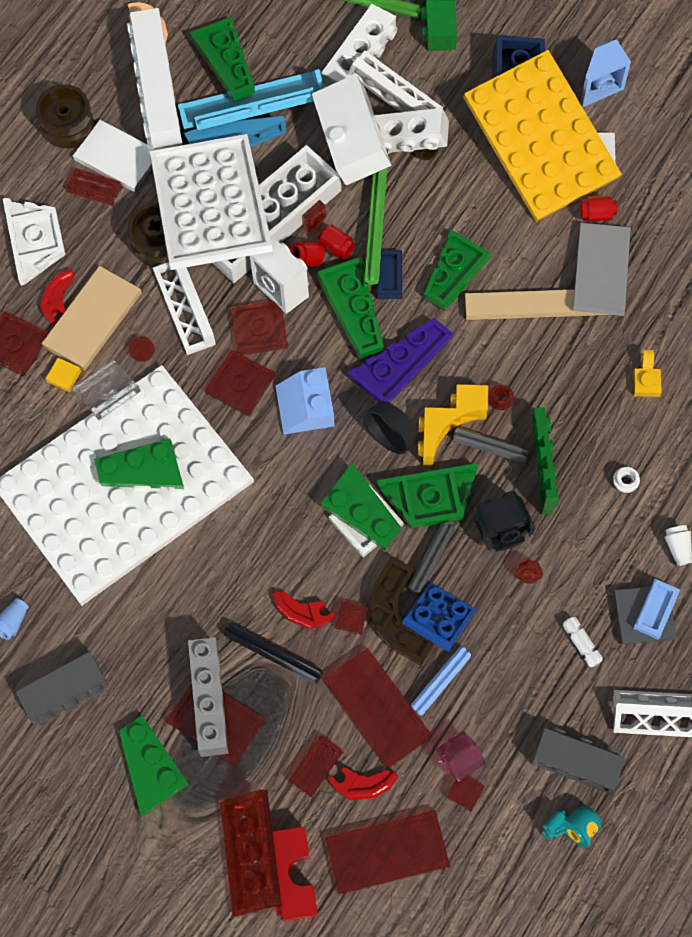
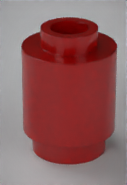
(598, 208)
(336, 241)
(310, 252)

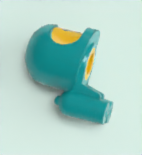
(578, 826)

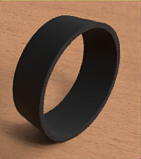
(383, 433)

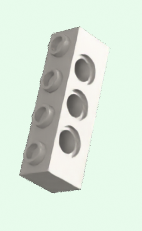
(208, 697)

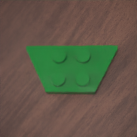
(430, 495)

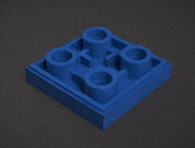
(439, 616)

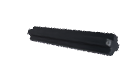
(273, 653)

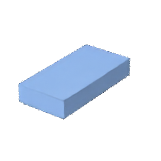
(656, 609)

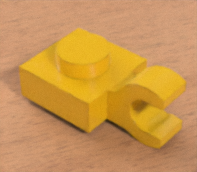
(647, 380)

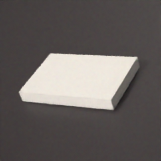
(115, 155)

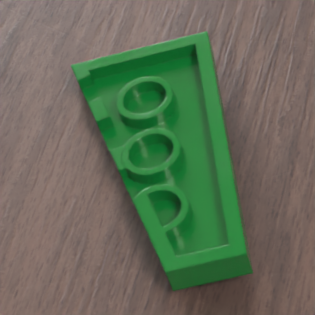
(545, 468)

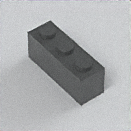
(62, 689)
(579, 760)

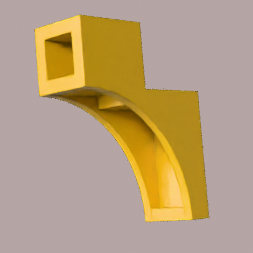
(466, 405)

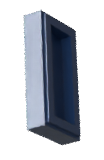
(390, 275)

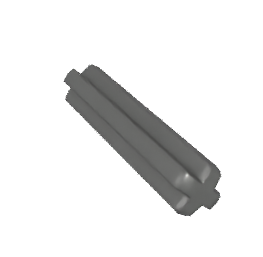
(491, 445)
(431, 558)

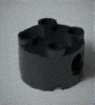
(503, 521)

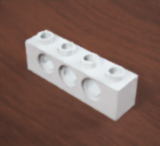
(369, 35)
(414, 130)

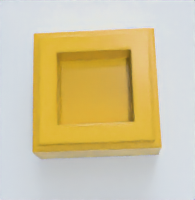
(63, 374)

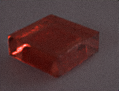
(314, 216)
(351, 618)
(465, 793)

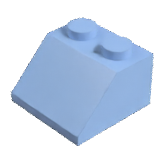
(605, 73)
(305, 401)

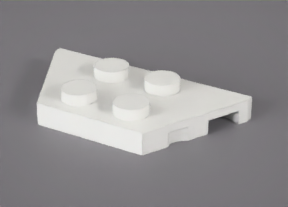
(33, 237)

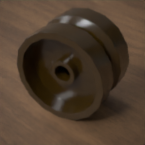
(65, 116)
(147, 235)

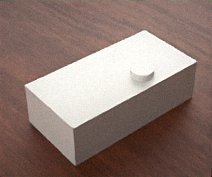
(351, 129)

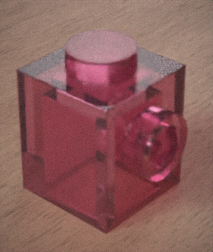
(459, 756)

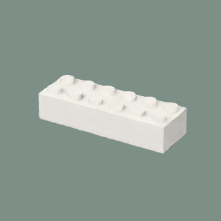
(154, 80)
(286, 198)

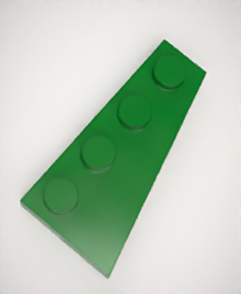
(223, 54)
(353, 305)

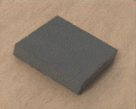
(628, 607)

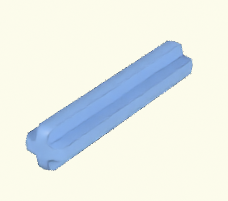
(441, 680)

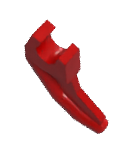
(53, 296)
(300, 613)
(362, 787)

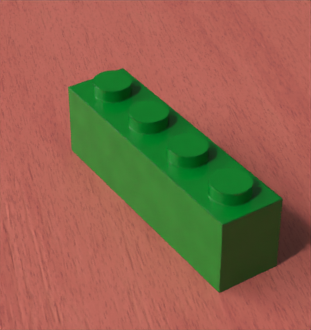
(440, 24)

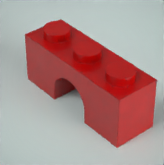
(296, 900)

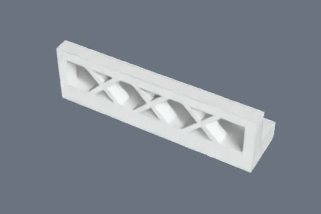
(386, 89)
(194, 308)
(652, 704)

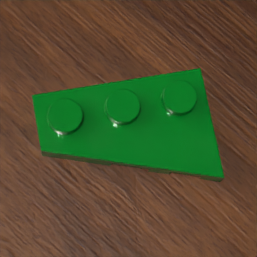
(456, 268)
(142, 466)
(361, 509)
(150, 766)

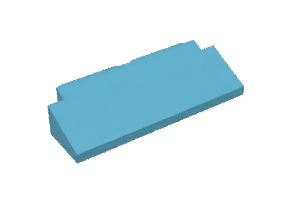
(266, 99)

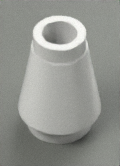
(680, 544)

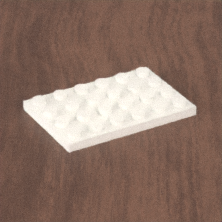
(210, 202)

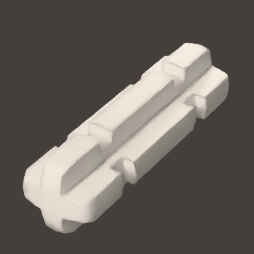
(582, 642)

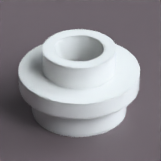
(629, 473)

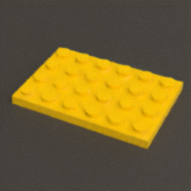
(542, 135)

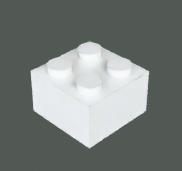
(281, 276)

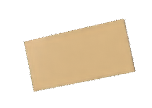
(92, 318)

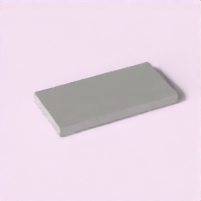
(602, 269)

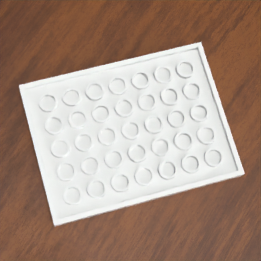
(105, 532)

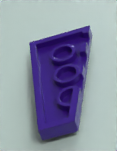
(402, 361)

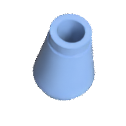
(12, 618)

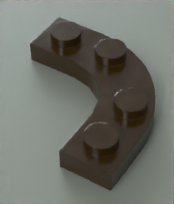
(387, 616)

